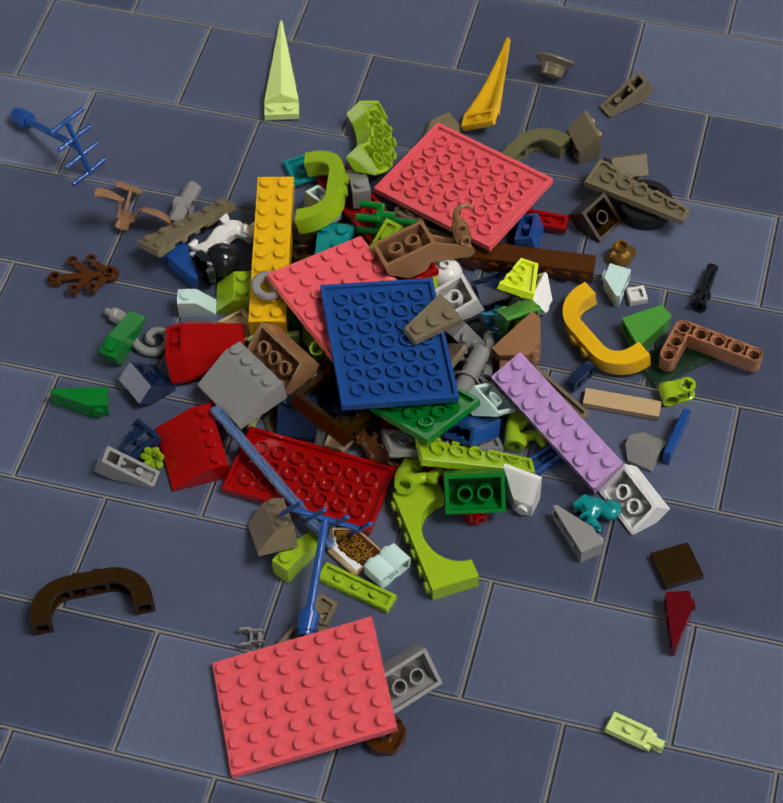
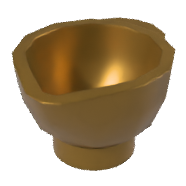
(620, 254)

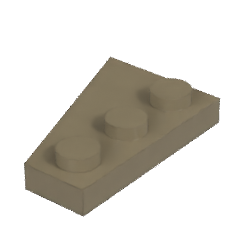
(432, 320)

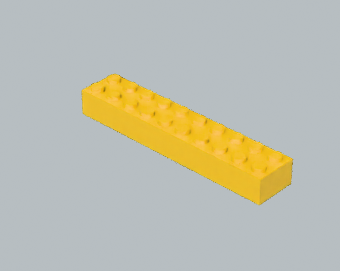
(271, 246)

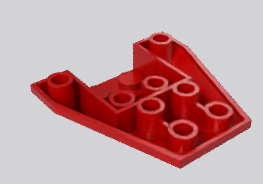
(197, 345)

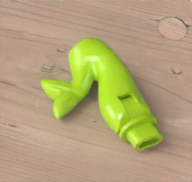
(515, 439)
(410, 475)

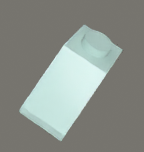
(615, 282)
(195, 303)

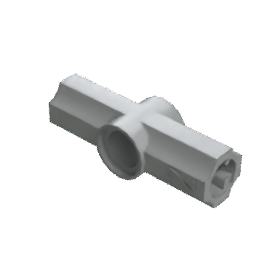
(185, 203)

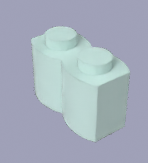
(387, 565)

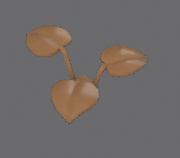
(124, 217)

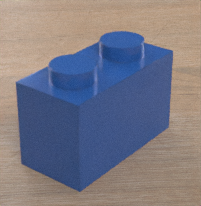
(529, 231)

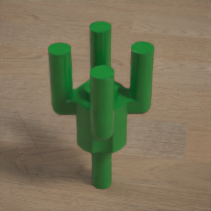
(378, 218)

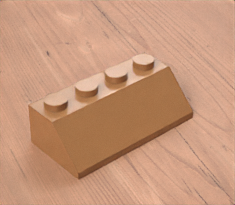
(282, 356)

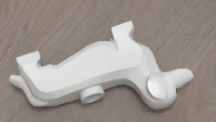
(225, 233)

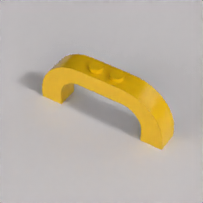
(609, 361)

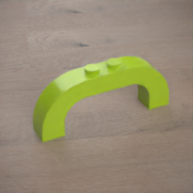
(331, 206)

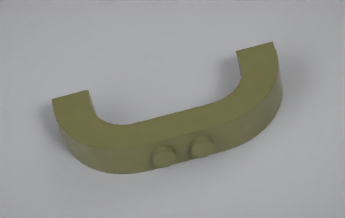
(537, 140)

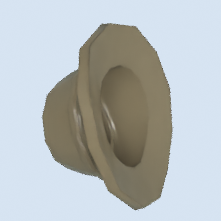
(553, 65)

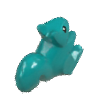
(594, 507)

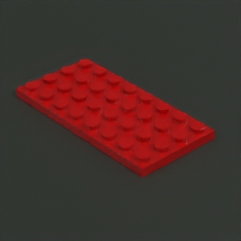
(315, 476)

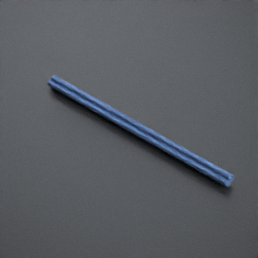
(268, 472)

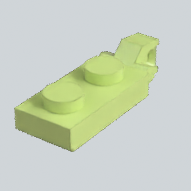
(634, 733)

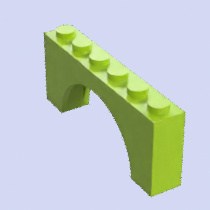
(440, 574)

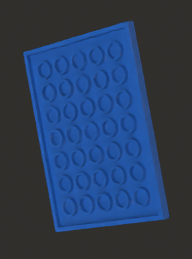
(372, 354)

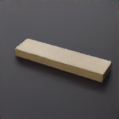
(622, 404)

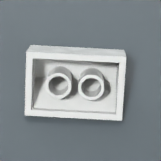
(638, 499)

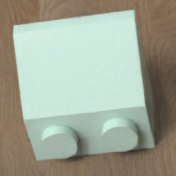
(492, 401)

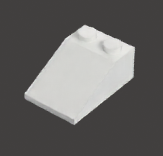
(461, 296)

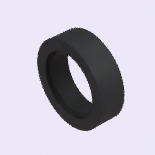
(642, 221)

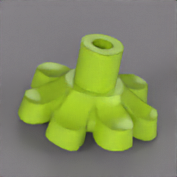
(152, 457)

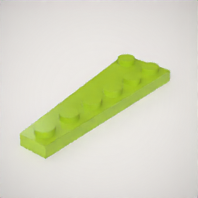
(459, 457)

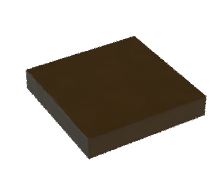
(676, 565)

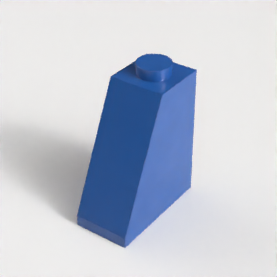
(474, 430)

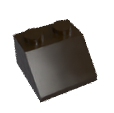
(596, 217)

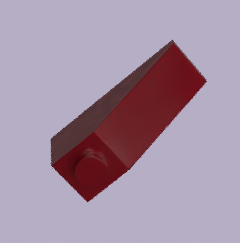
(678, 611)

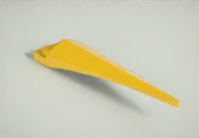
(488, 102)

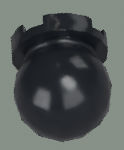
(217, 262)

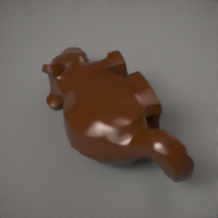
(374, 450)

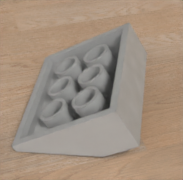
(242, 385)

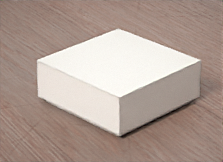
(636, 295)

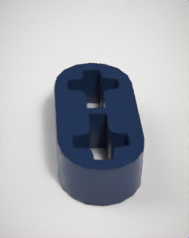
(581, 375)

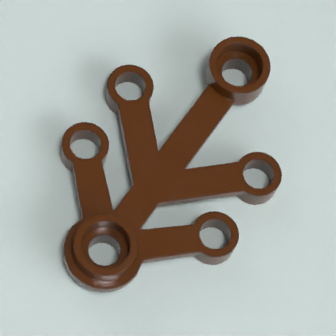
(105, 274)

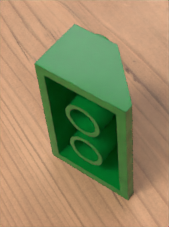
(474, 491)

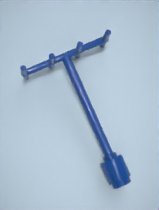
(27, 120)
(309, 617)

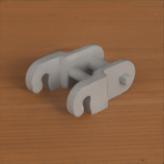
(252, 643)

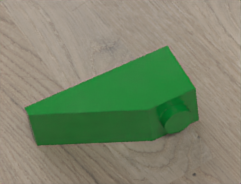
(121, 338)
(86, 401)

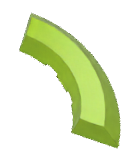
(374, 139)

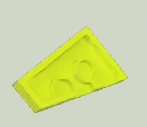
(521, 279)

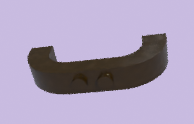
(85, 585)

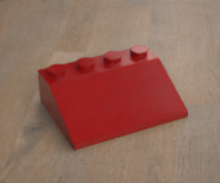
(193, 448)

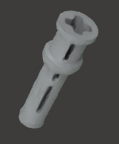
(488, 338)

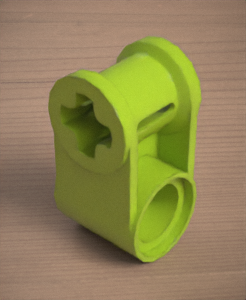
(675, 392)

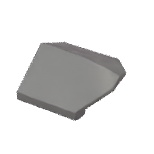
(644, 450)

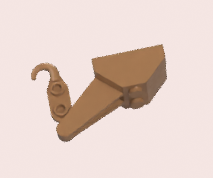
(414, 247)

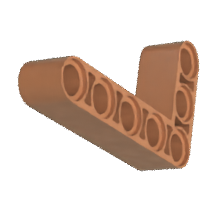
(709, 343)

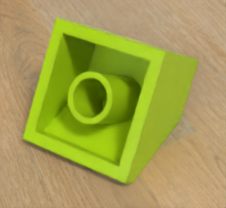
(233, 293)

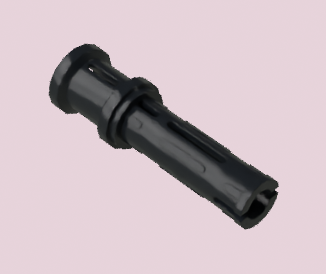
(703, 293)

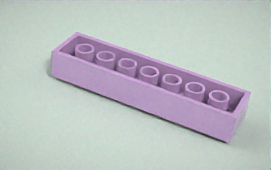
(557, 422)

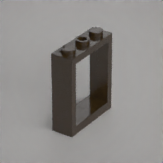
(322, 418)

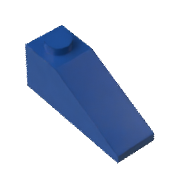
(181, 263)

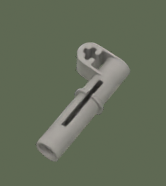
(472, 366)

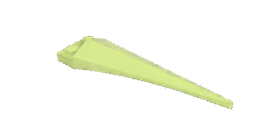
(281, 94)

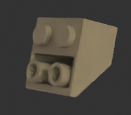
(584, 138)

